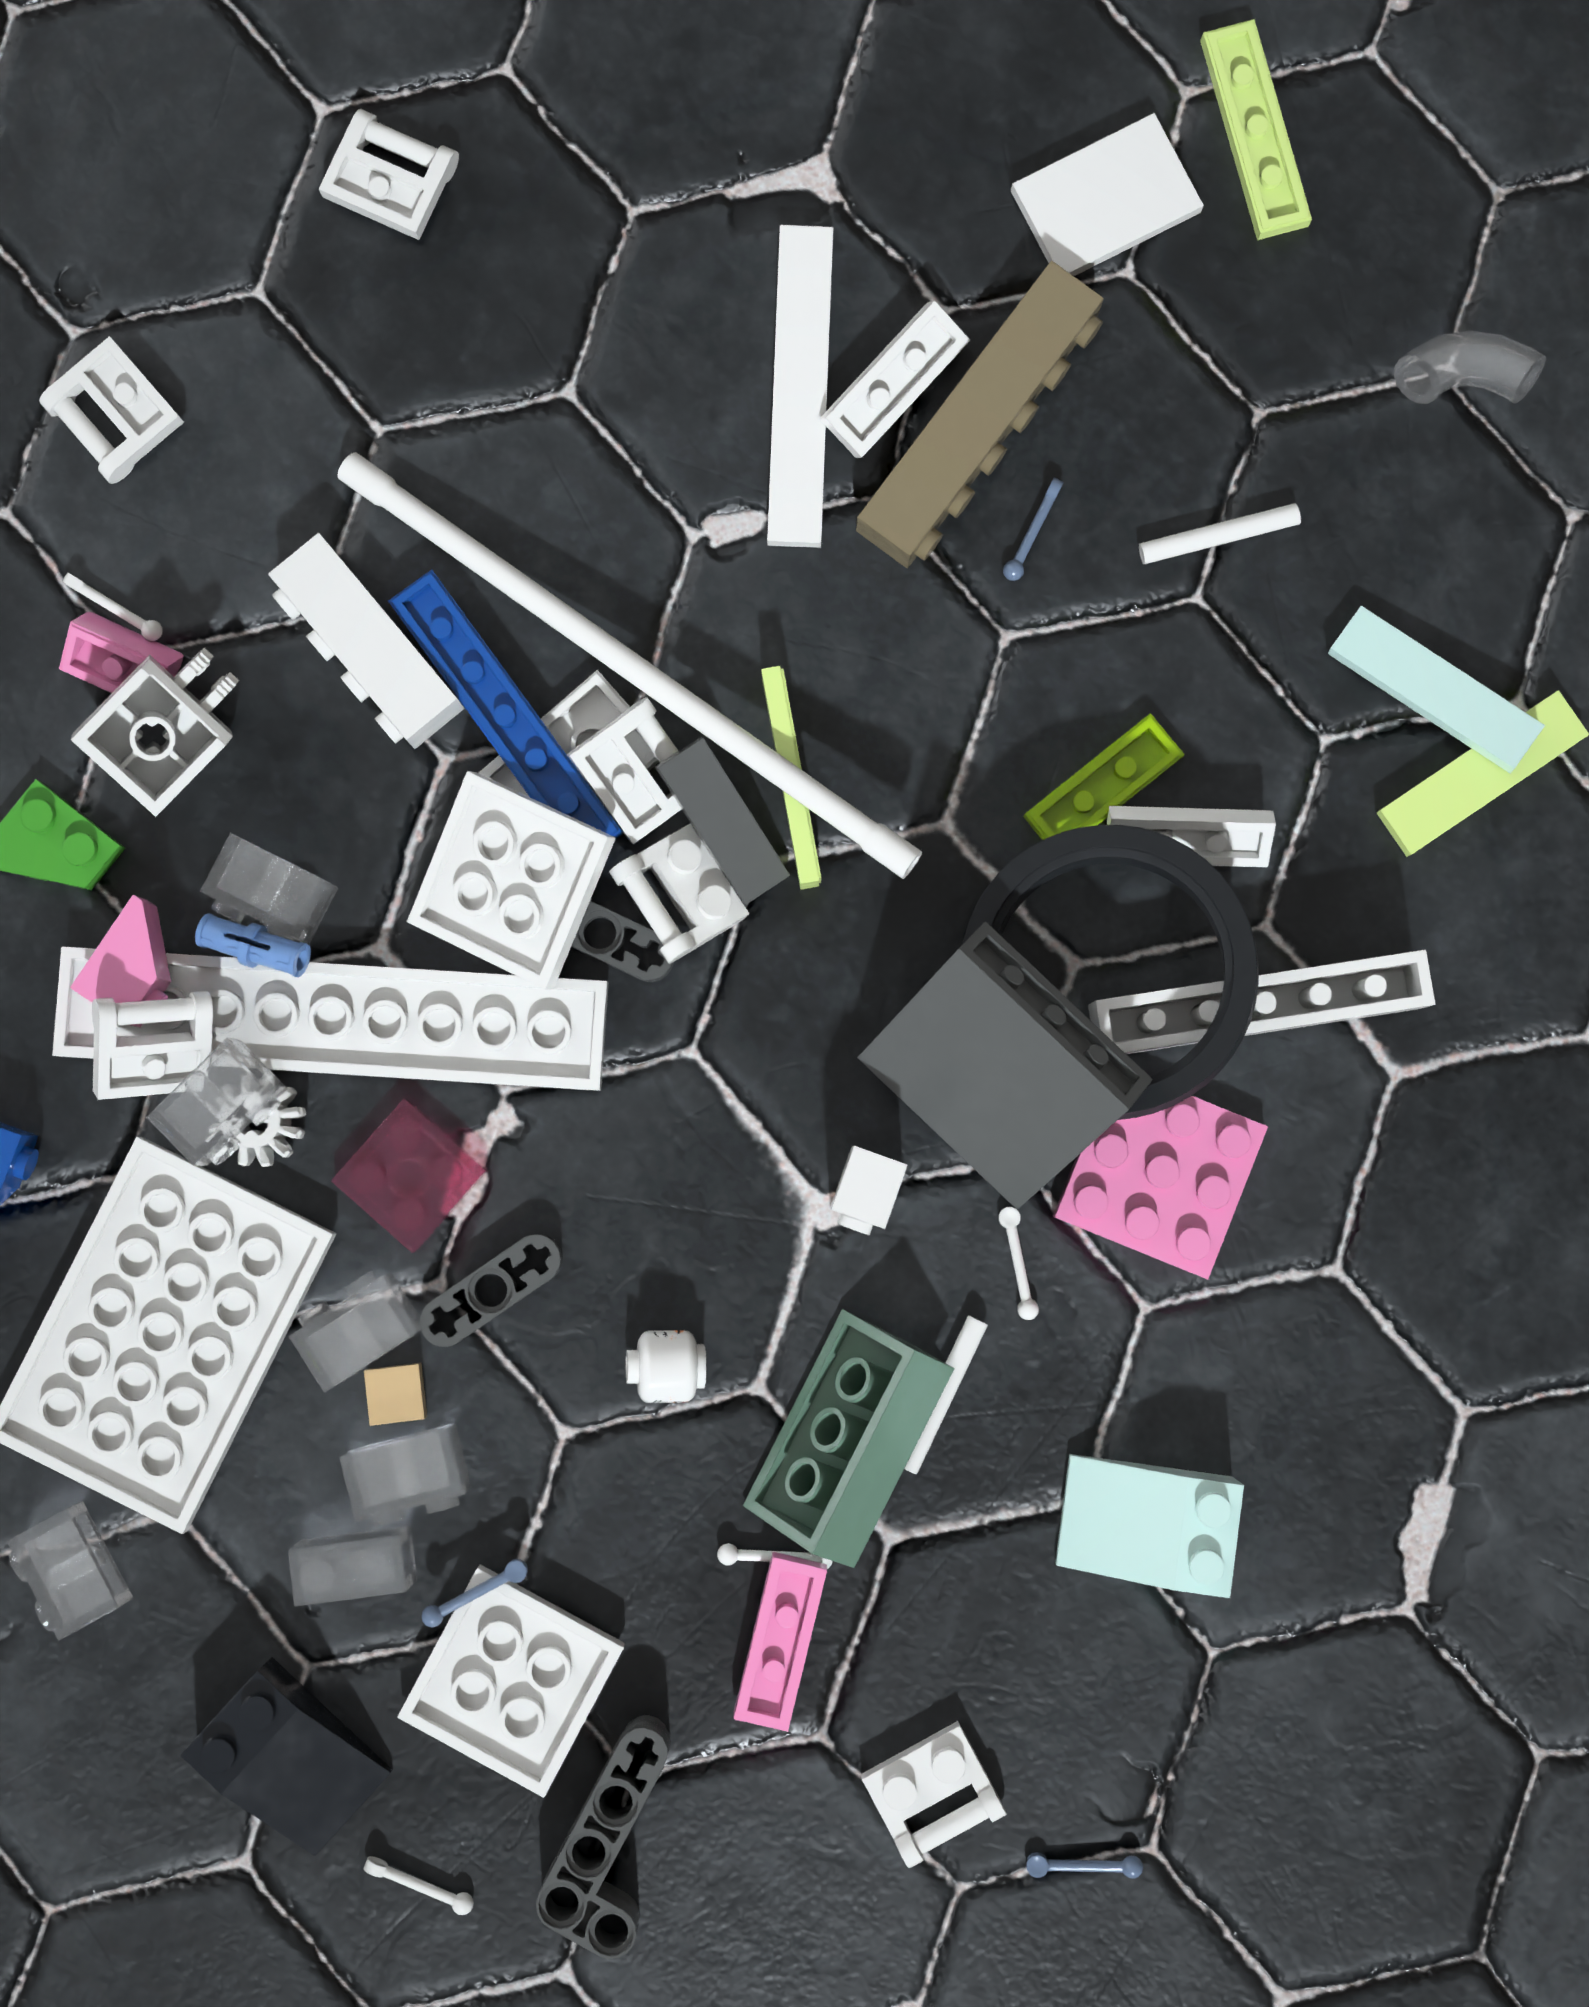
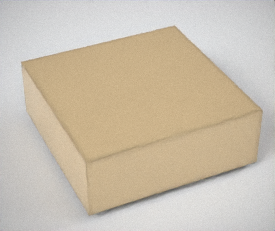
(395, 1394)

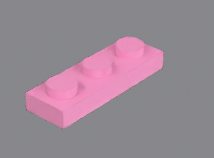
(780, 1641)

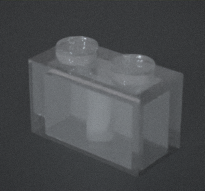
(267, 889)
(218, 1103)
(355, 1331)
(405, 1474)
(352, 1565)
(68, 1571)

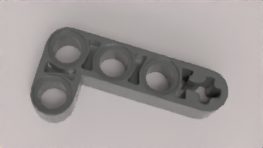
(611, 1826)

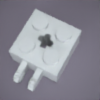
(154, 696)

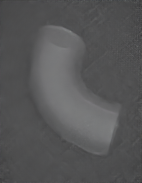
(1468, 360)

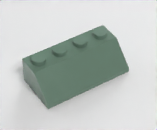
(847, 1439)

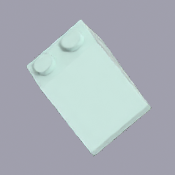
(1150, 1524)

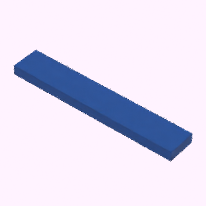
(497, 703)

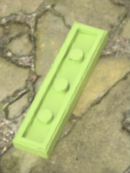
(1255, 129)
(786, 745)
(1475, 780)

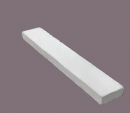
(800, 386)

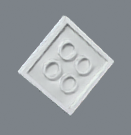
(511, 880)
(512, 1682)

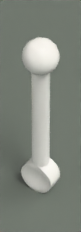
(150, 629)
(1010, 1218)
(729, 1554)
(461, 1903)

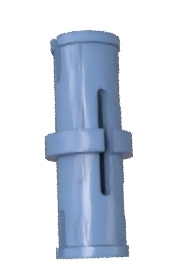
(224, 936)

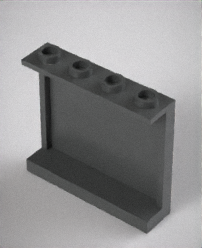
(1004, 1067)

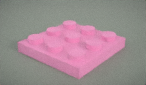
(1165, 1182)

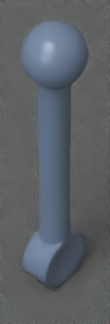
(1013, 568)
(514, 1572)
(1039, 1865)

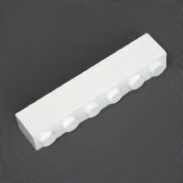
(1282, 1002)

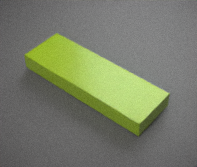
(1106, 780)

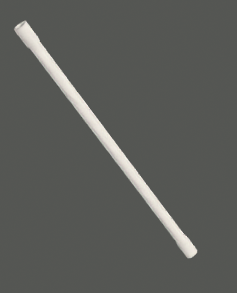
(873, 837)

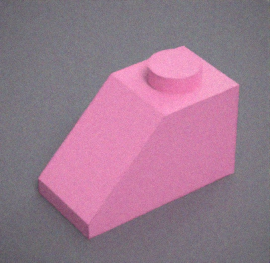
(129, 959)

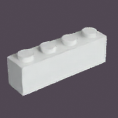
(366, 642)

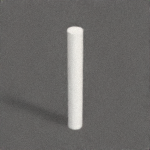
(1219, 533)
(959, 1359)

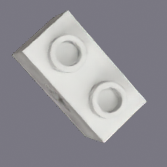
(867, 1190)

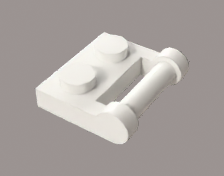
(384, 189)
(123, 397)
(621, 777)
(691, 883)
(148, 1062)
(924, 1777)

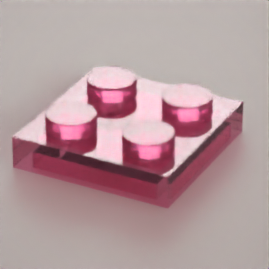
(409, 1175)

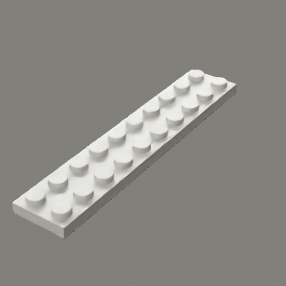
(376, 1020)

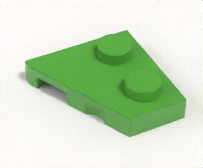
(54, 841)

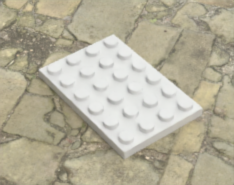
(161, 1334)

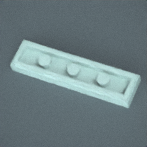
(1436, 689)

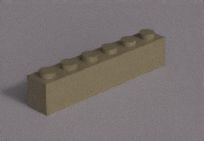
(980, 415)

